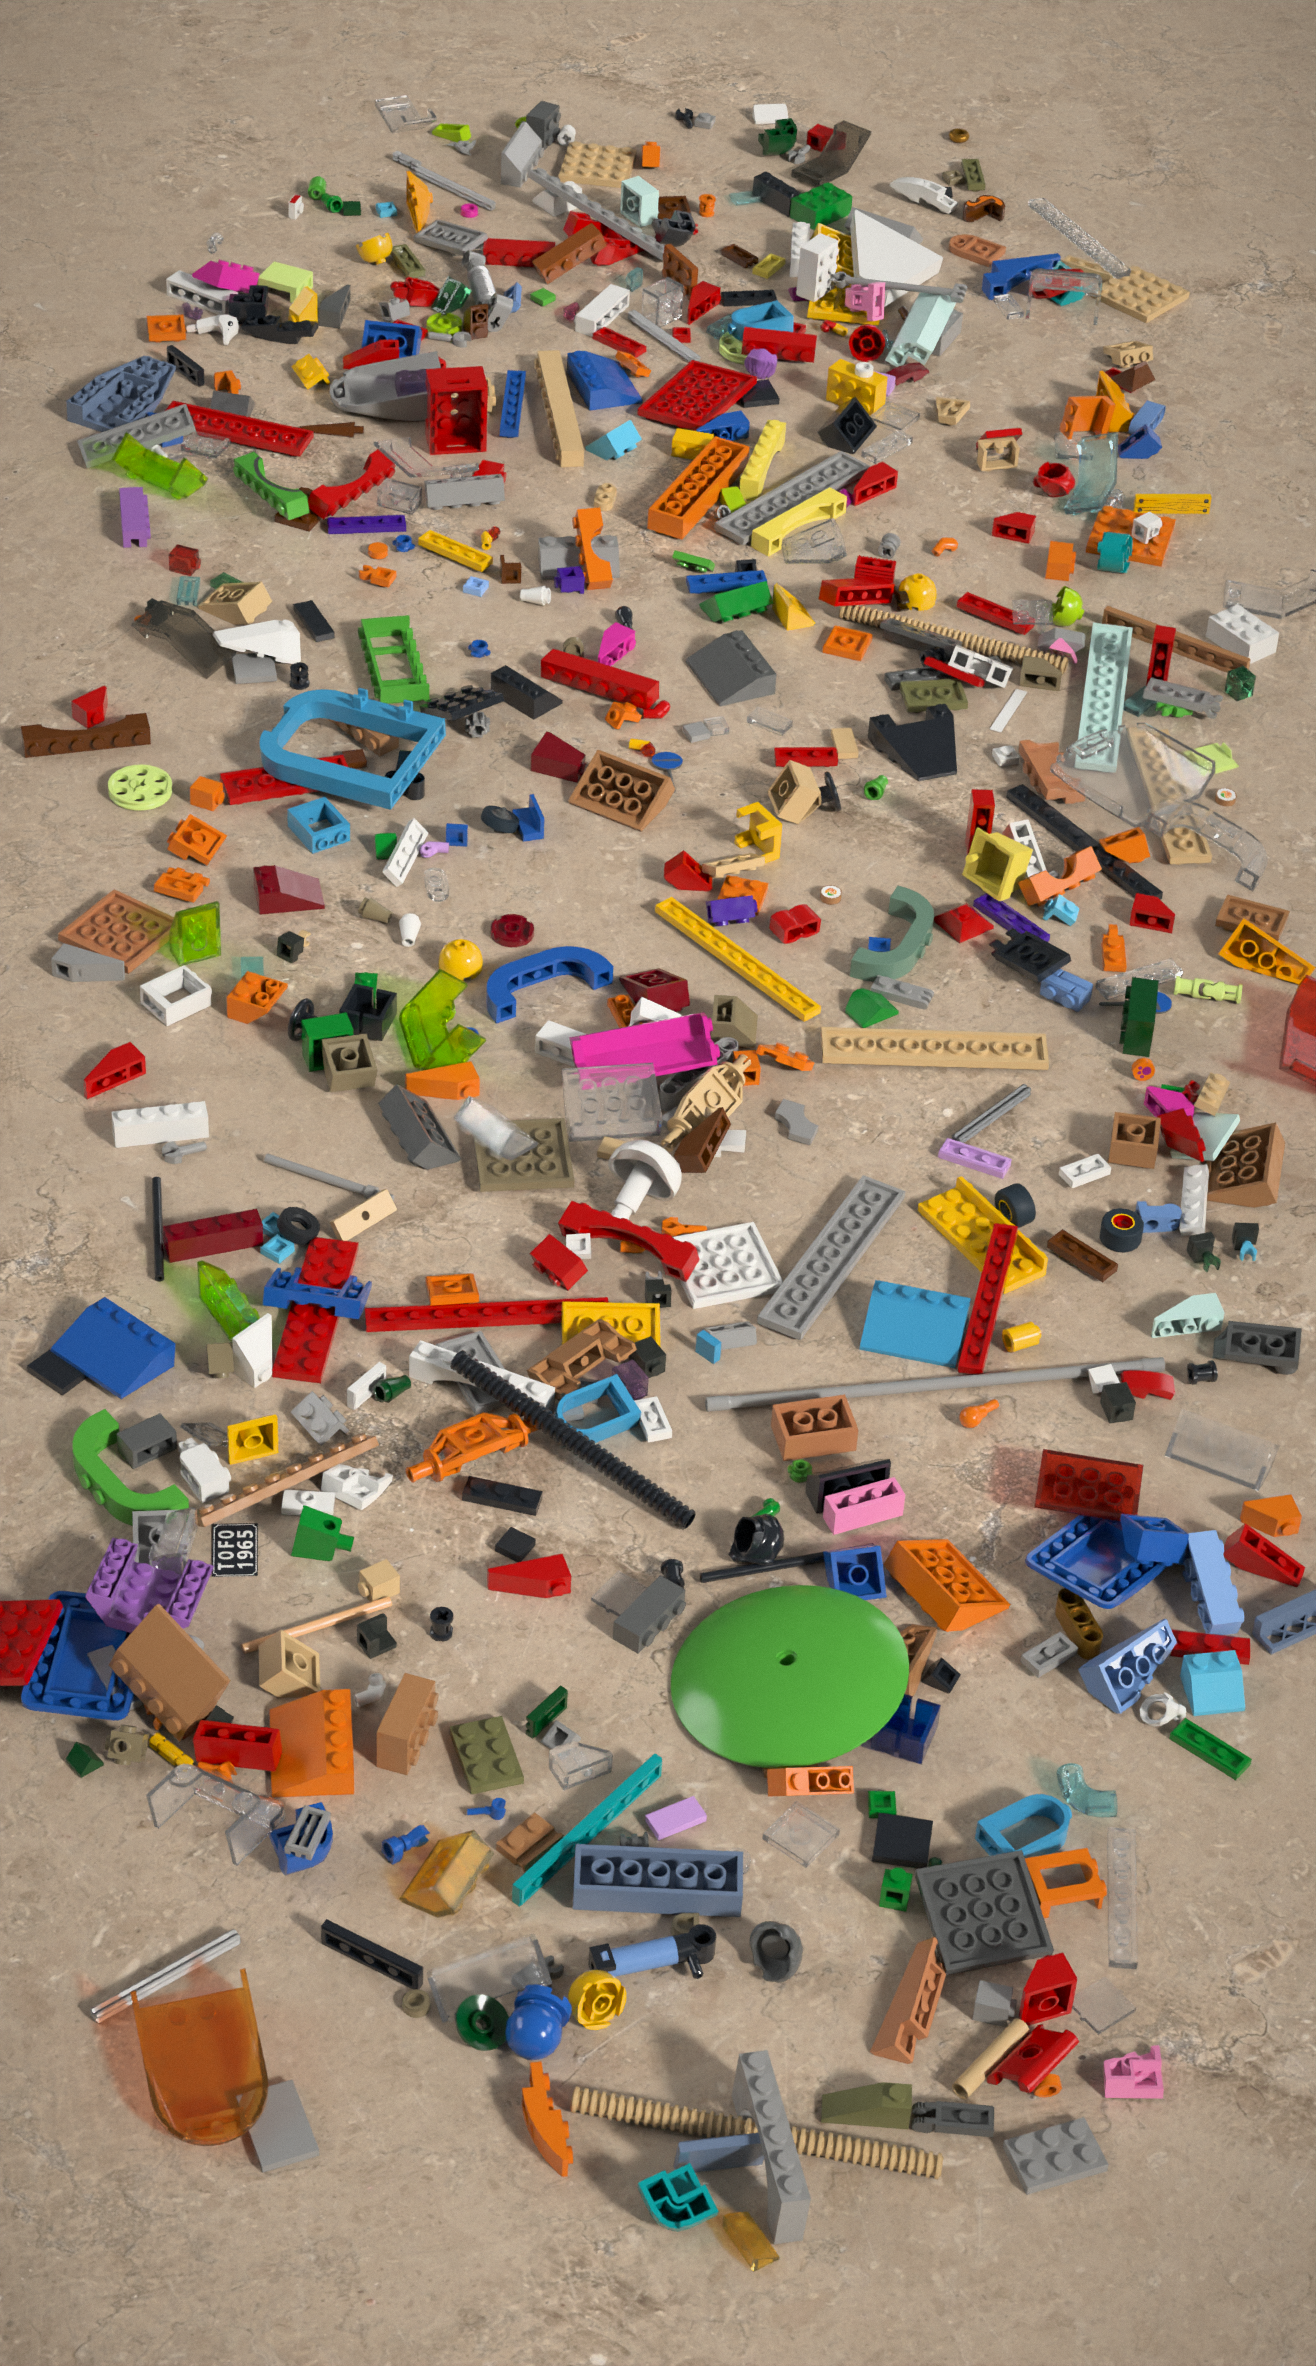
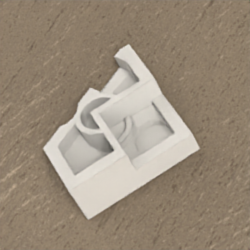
(354, 1485)

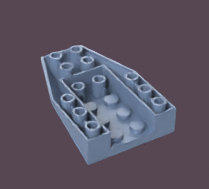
(121, 394)

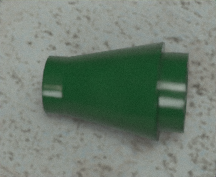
(390, 1388)

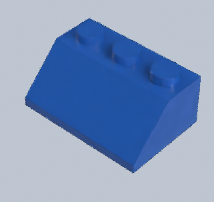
(408, 336)

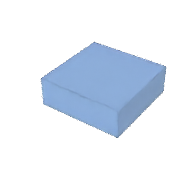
(475, 586)

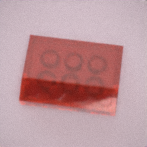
(1088, 1485)

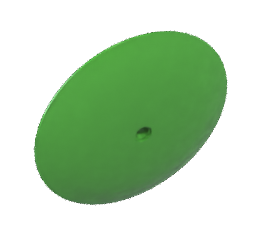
(789, 1676)

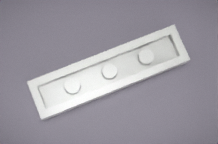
(405, 852)
(1194, 1200)

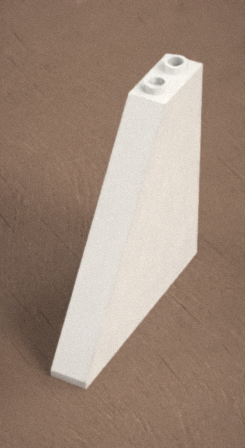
(889, 256)

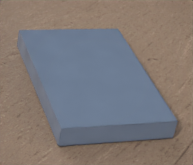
(720, 2152)

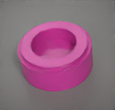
(469, 210)

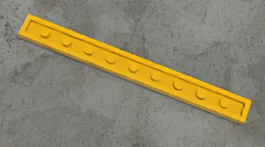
(738, 959)

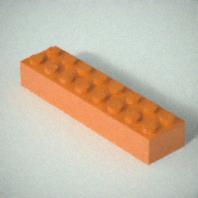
(697, 488)

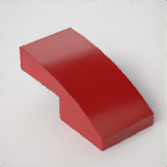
(1147, 1382)

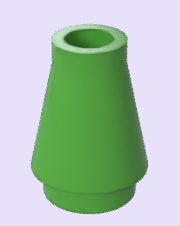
(875, 788)

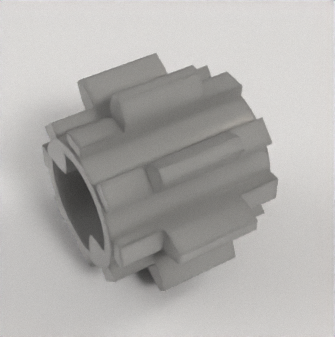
(477, 724)

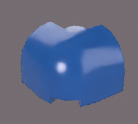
(291, 1863)

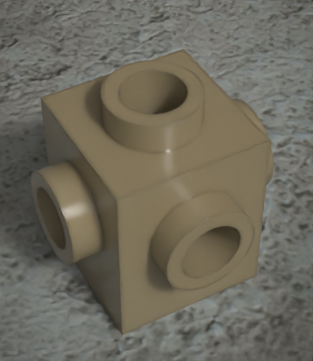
(135, 1742)

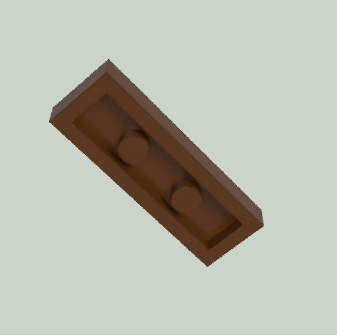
(1082, 1255)

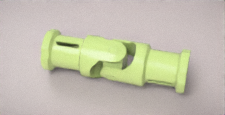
(1210, 990)

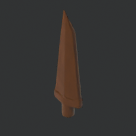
(338, 429)

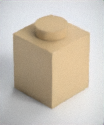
(379, 1581)

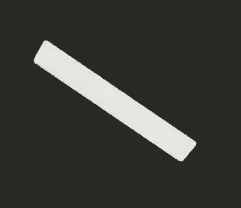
(1008, 710)

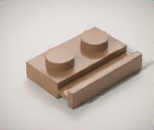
(528, 1842)

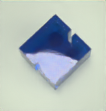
(908, 1735)

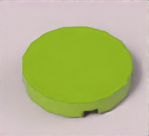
(444, 324)

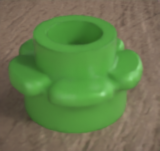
(799, 1470)

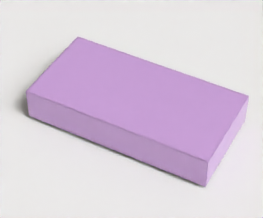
(675, 1818)

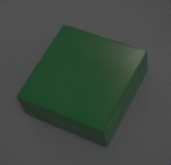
(351, 208)

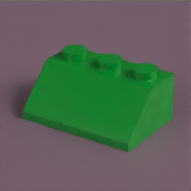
(738, 602)

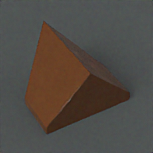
(1134, 377)

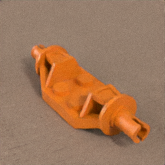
(470, 1441)

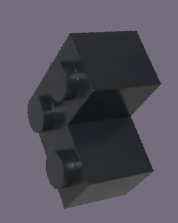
(250, 304)

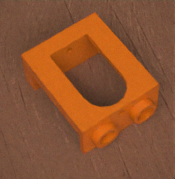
(1091, 1889)

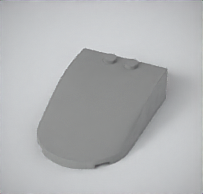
(373, 393)

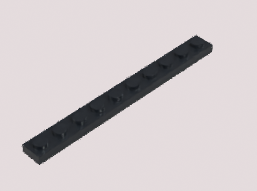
(1079, 839)

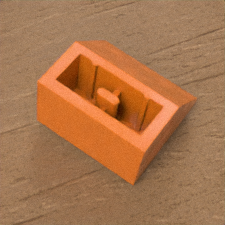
(253, 997)

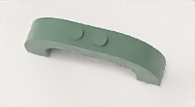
(898, 962)

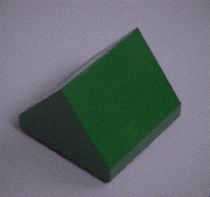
(83, 1759)

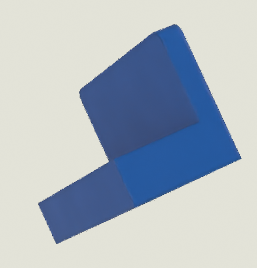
(530, 821)

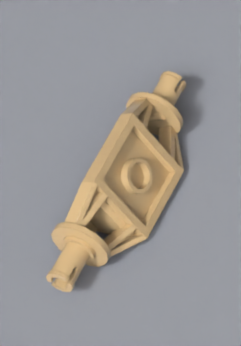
(716, 1088)

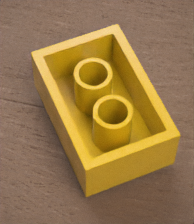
(845, 385)

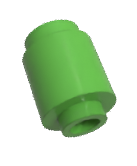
(317, 188)

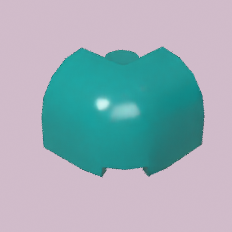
(677, 2199)

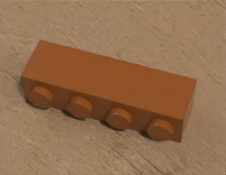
(569, 253)

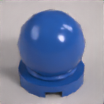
(537, 2022)

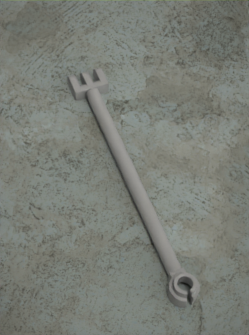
(956, 294)

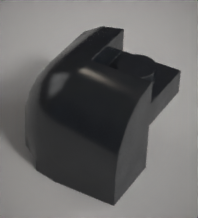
(674, 230)

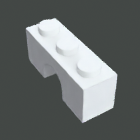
(980, 665)

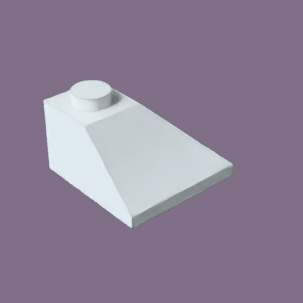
(254, 1352)

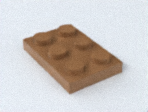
(1265, 917)

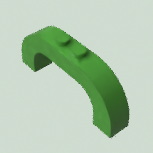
(89, 1440)

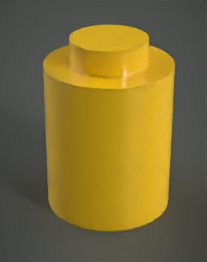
(1021, 1336)

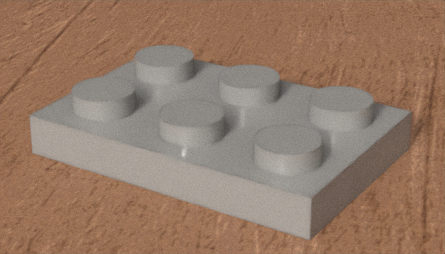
(1055, 2155)

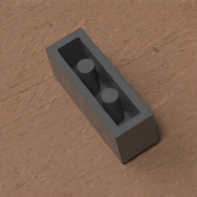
(649, 1614)

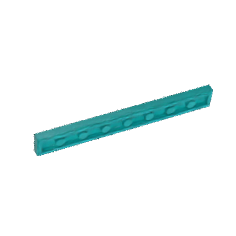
(586, 1830)

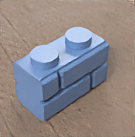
(1067, 990)

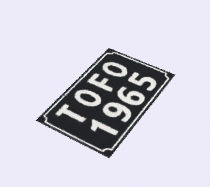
(235, 1550)

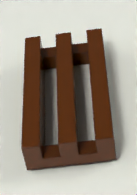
(739, 255)

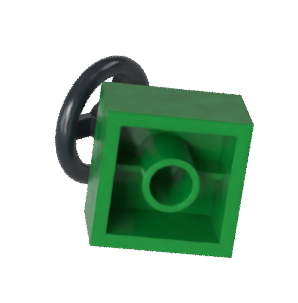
(314, 1030)

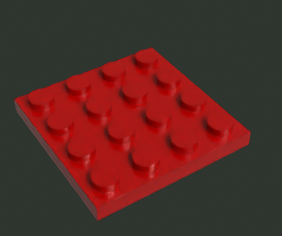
(23, 1636)

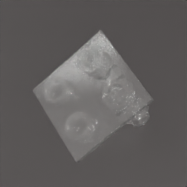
(1033, 613)

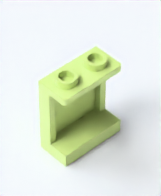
(286, 279)

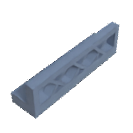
(1284, 1616)

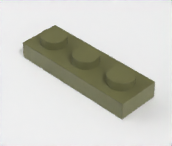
(973, 174)
(407, 261)

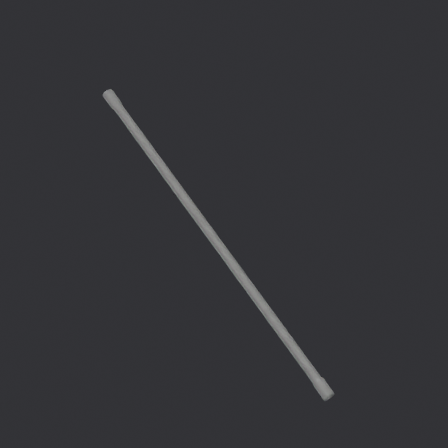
(726, 1402)

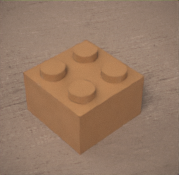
(1134, 1140)

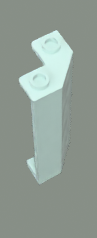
(921, 329)

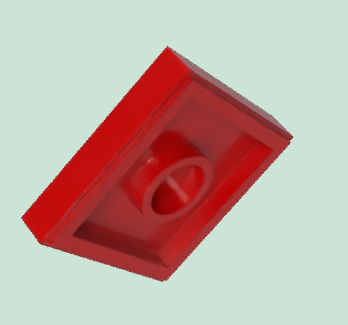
(1014, 432)

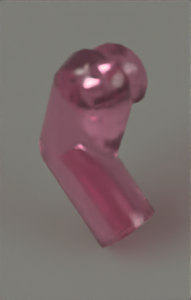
(570, 311)

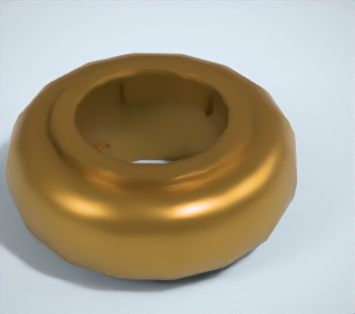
(959, 135)

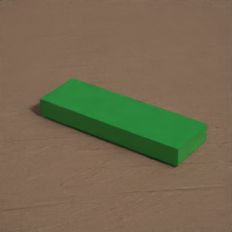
(1210, 1749)

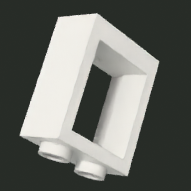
(153, 995)

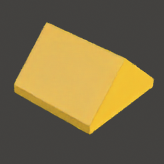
(790, 610)

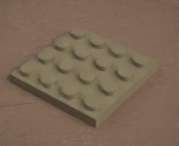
(539, 1168)

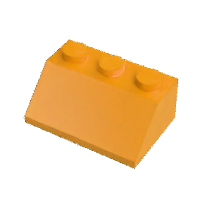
(1122, 415)

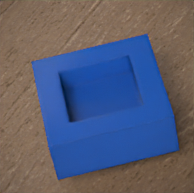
(457, 834)
(879, 944)

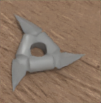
(463, 146)

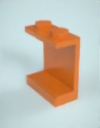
(1087, 414)

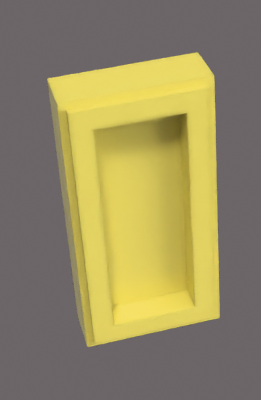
(768, 266)

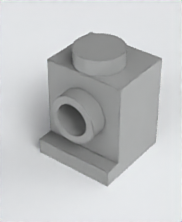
(394, 309)

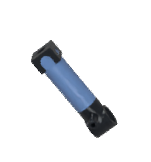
(692, 1947)

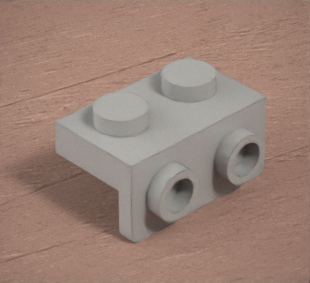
(318, 1418)

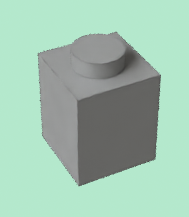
(994, 2003)

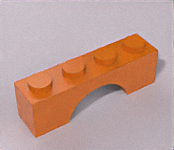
(596, 571)
(1076, 868)

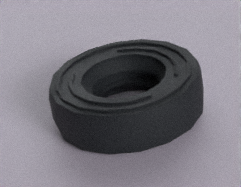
(302, 1217)

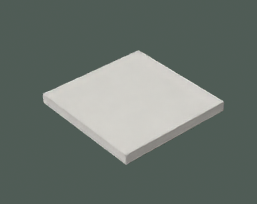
(730, 1266)

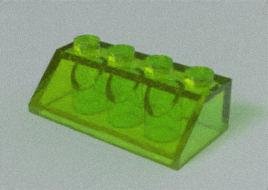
(224, 1300)

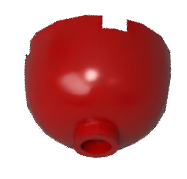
(867, 343)

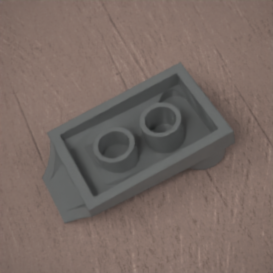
(1260, 1345)

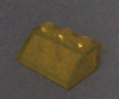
(448, 1874)

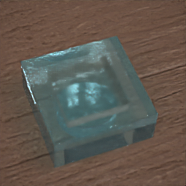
(634, 279)

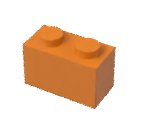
(1060, 561)

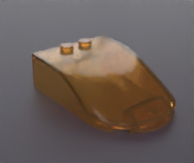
(197, 2062)

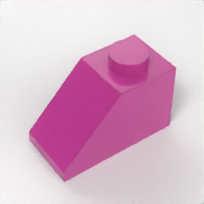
(1163, 1101)

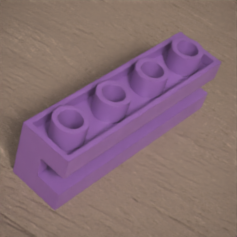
(134, 516)

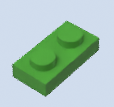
(700, 564)

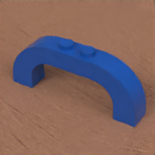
(540, 967)

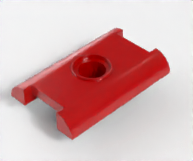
(1034, 2058)

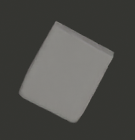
(559, 1735)

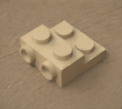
(1129, 353)

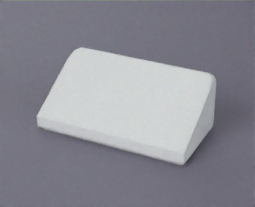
(769, 113)

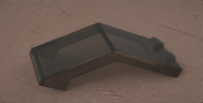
(836, 156)
(187, 634)

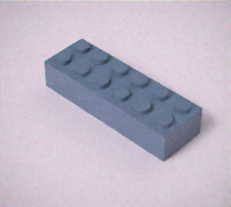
(658, 1880)

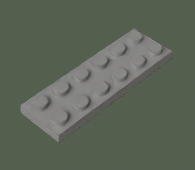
(147, 431)

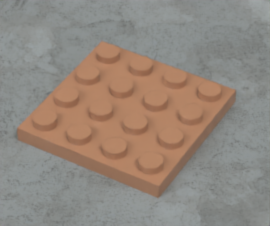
(120, 929)

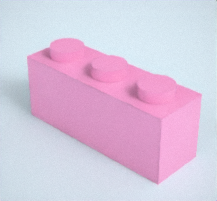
(863, 1505)

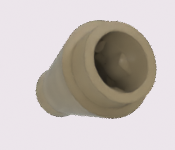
(373, 910)

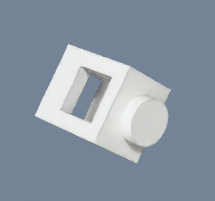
(1150, 527)

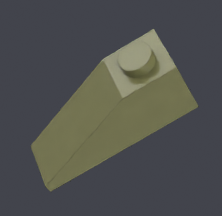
(870, 2105)

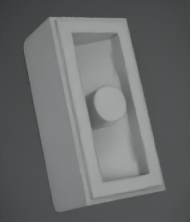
(734, 1334)

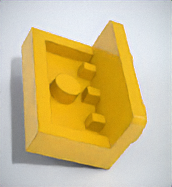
(310, 371)

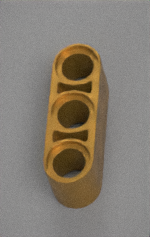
(1079, 1623)

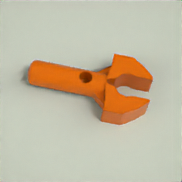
(674, 1228)

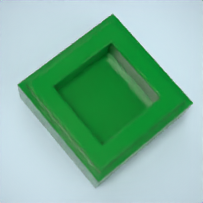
(881, 1802)

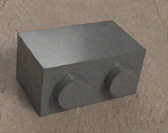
(146, 1441)

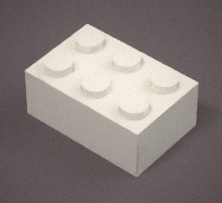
(817, 267)
(1242, 633)

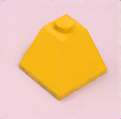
(252, 1439)

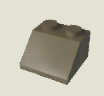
(348, 1063)

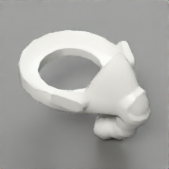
(1173, 1710)

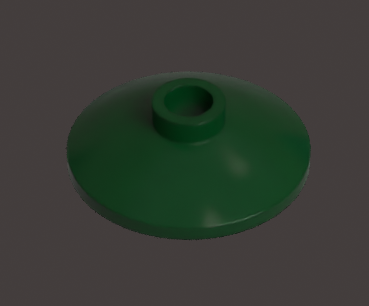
(489, 2014)

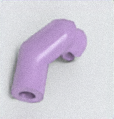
(431, 848)

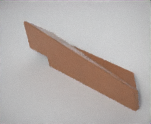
(912, 2005)

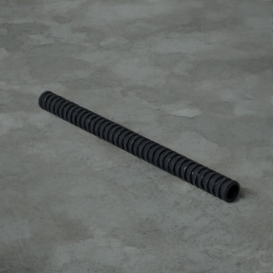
(573, 1439)

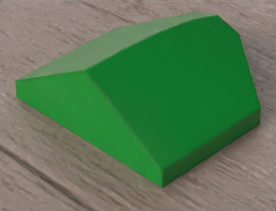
(869, 1008)

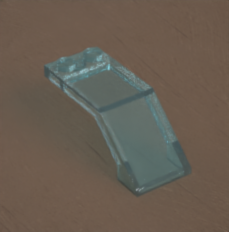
(1096, 473)

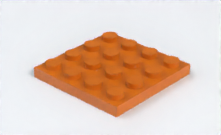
(1121, 521)

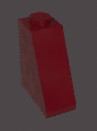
(558, 759)

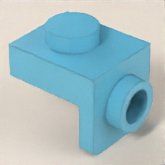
(1062, 908)

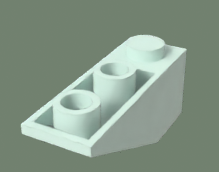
(1191, 1316)

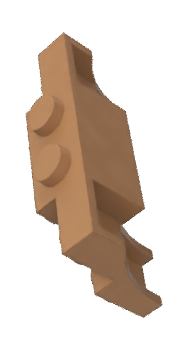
(579, 1356)

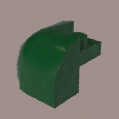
(780, 139)

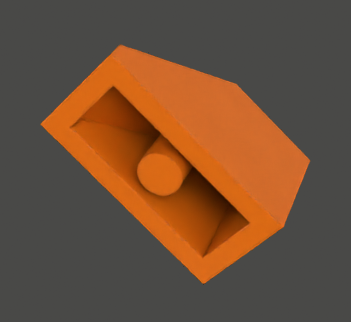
(1127, 845)
(1272, 1515)

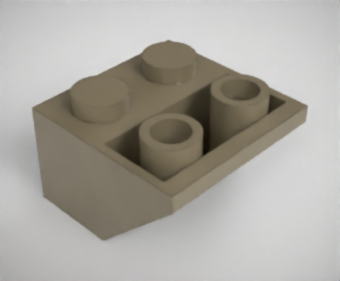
(733, 1020)

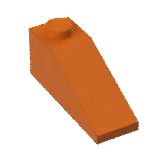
(445, 1082)

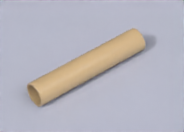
(990, 2058)

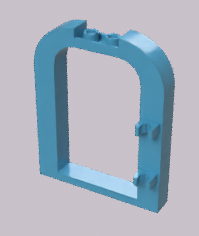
(359, 712)

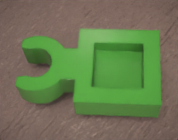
(1173, 710)

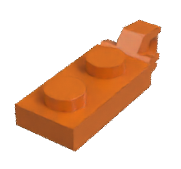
(1113, 950)

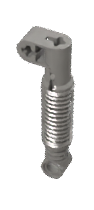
(484, 291)

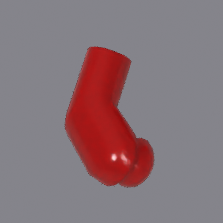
(658, 711)

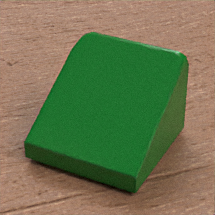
(385, 845)

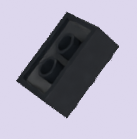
(774, 192)
(847, 427)
(523, 693)
(844, 1478)

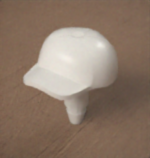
(645, 1171)

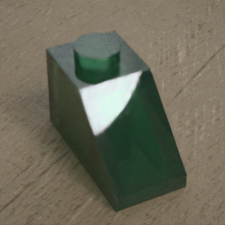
(451, 296)

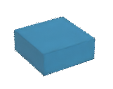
(708, 1346)

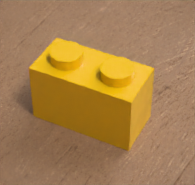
(689, 443)

